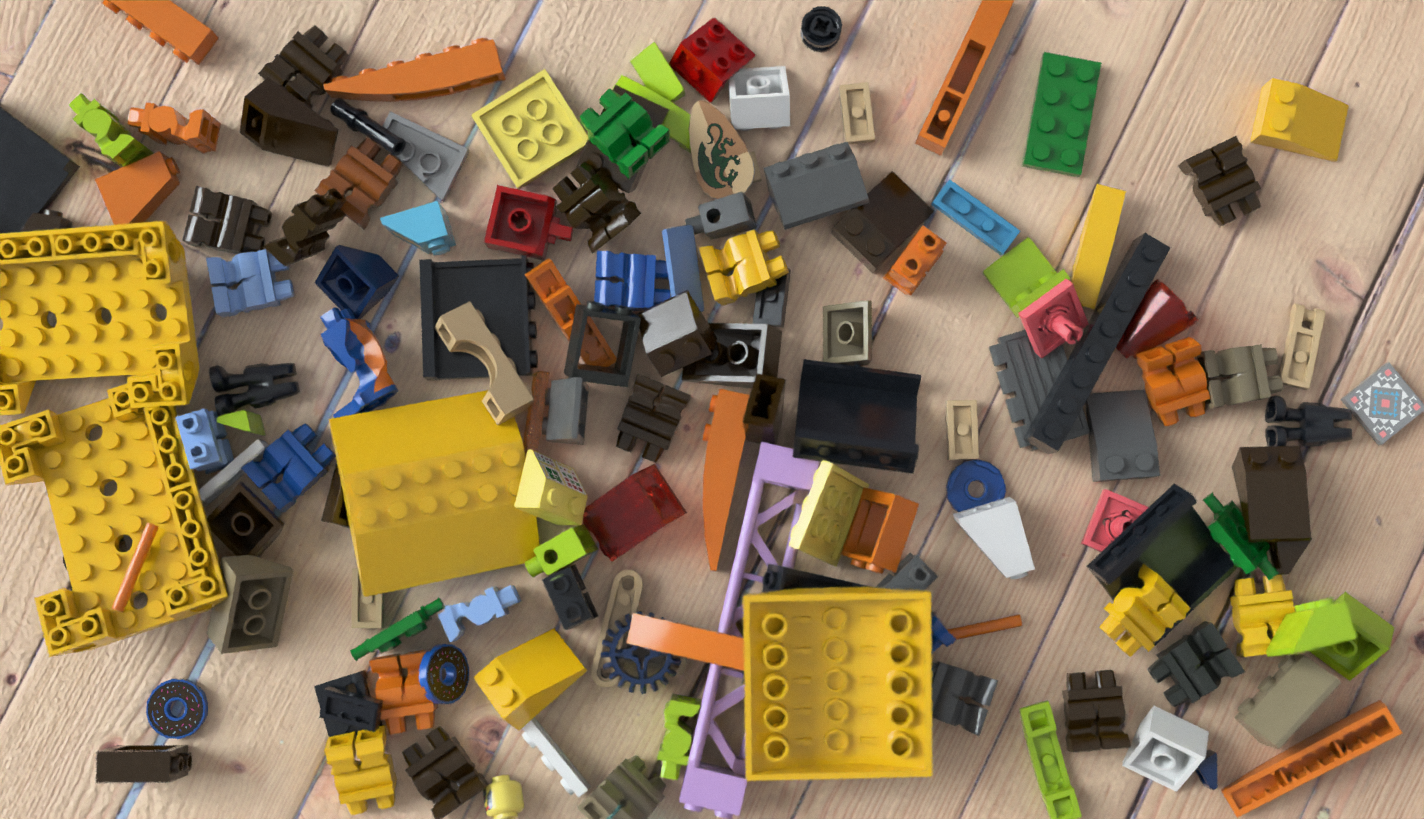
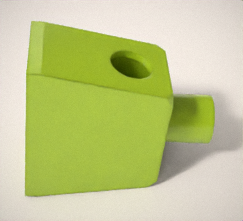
(570, 547)

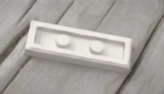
(231, 472)

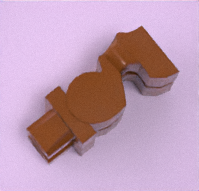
(364, 177)

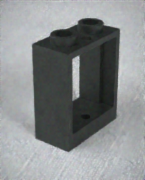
(597, 374)

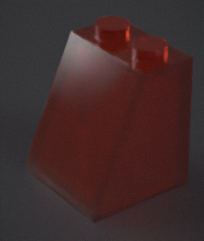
(632, 512)

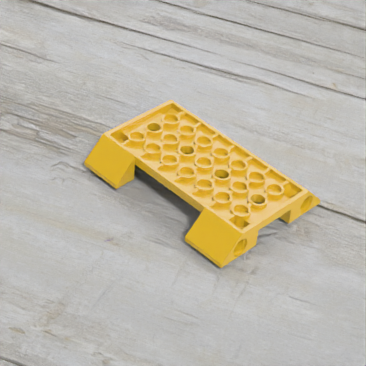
(77, 277)
(154, 485)

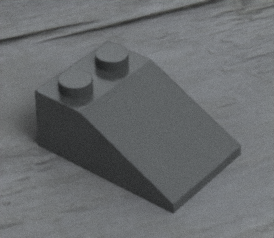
(567, 411)
(1121, 436)

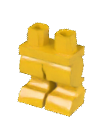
(750, 262)
(1259, 612)
(1143, 613)
(363, 778)

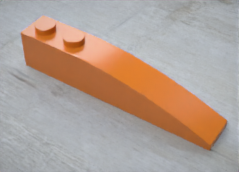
(721, 465)
(1312, 757)

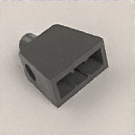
(735, 217)

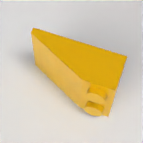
(1299, 120)
(529, 677)

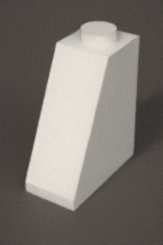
(999, 535)

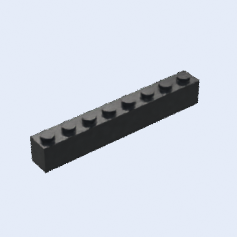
(1096, 344)

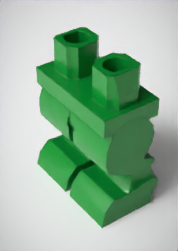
(621, 126)

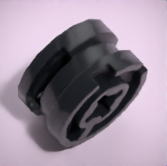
(821, 29)

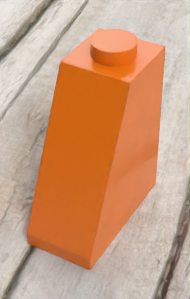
(138, 188)

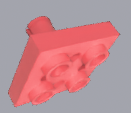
(1058, 323)
(1110, 506)

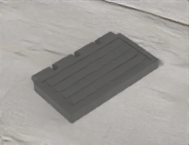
(1030, 380)

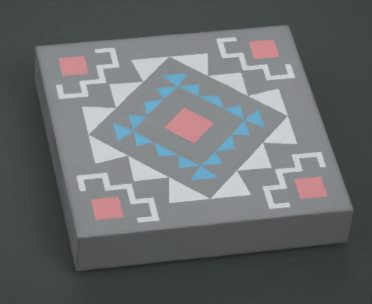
(1383, 403)

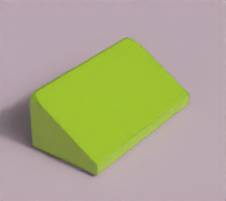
(657, 73)
(243, 420)

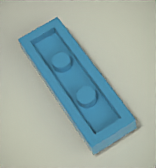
(975, 217)

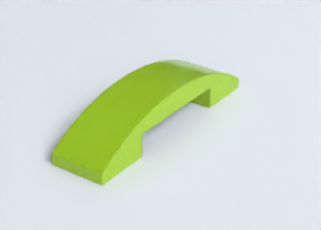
(676, 120)
(1048, 761)

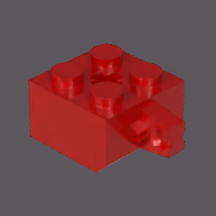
(533, 238)

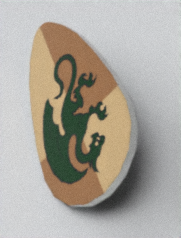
(718, 153)

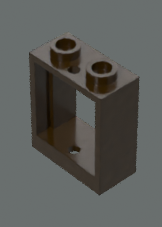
(142, 763)

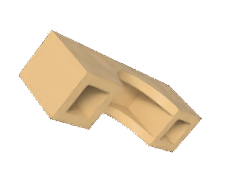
(466, 332)

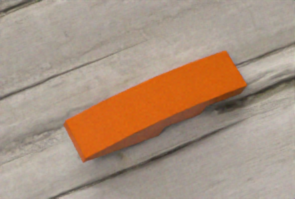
(561, 304)
(687, 641)

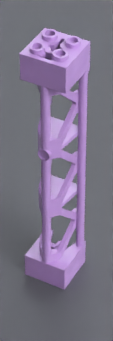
(711, 784)

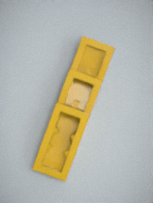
(1096, 243)

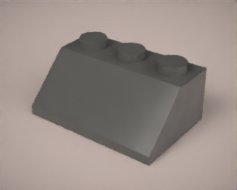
(816, 185)

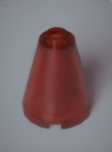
(1156, 320)

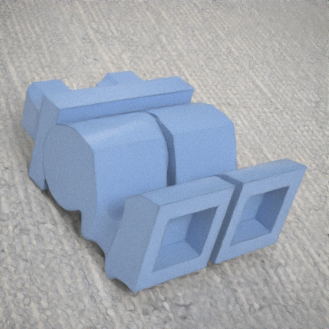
(257, 283)
(204, 441)
(479, 611)

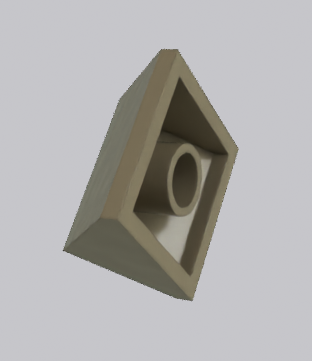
(848, 333)

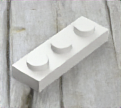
(555, 758)

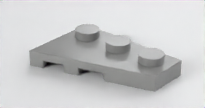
(428, 154)

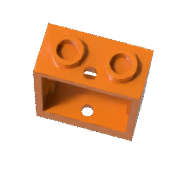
(867, 525)

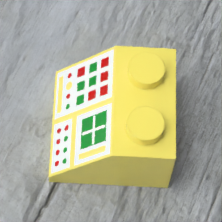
(551, 491)

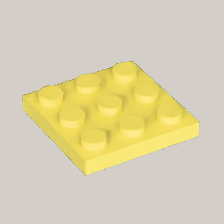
(531, 129)
(827, 513)

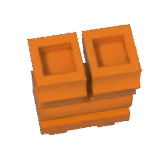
(167, 124)
(915, 260)
(1178, 390)
(401, 696)

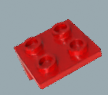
(710, 58)

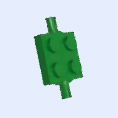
(1230, 531)
(390, 637)

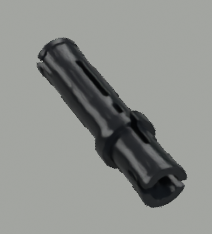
(359, 121)

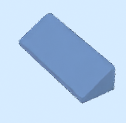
(682, 262)

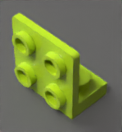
(1023, 276)

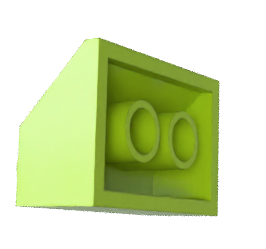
(1312, 627)

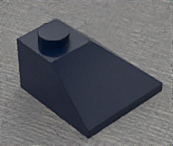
(356, 279)

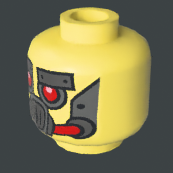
(503, 798)

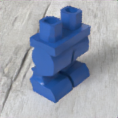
(638, 279)
(295, 461)

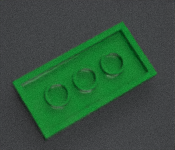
(1061, 114)

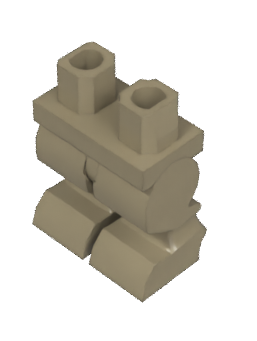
(1247, 373)
(626, 788)

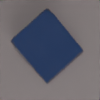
(1208, 770)

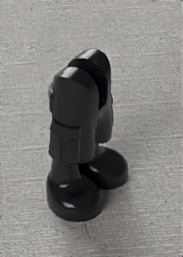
(260, 385)
(1314, 420)

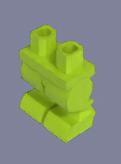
(110, 134)
(677, 739)

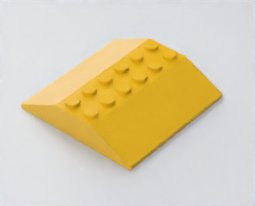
(432, 492)
(837, 683)

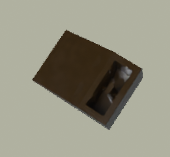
(286, 125)

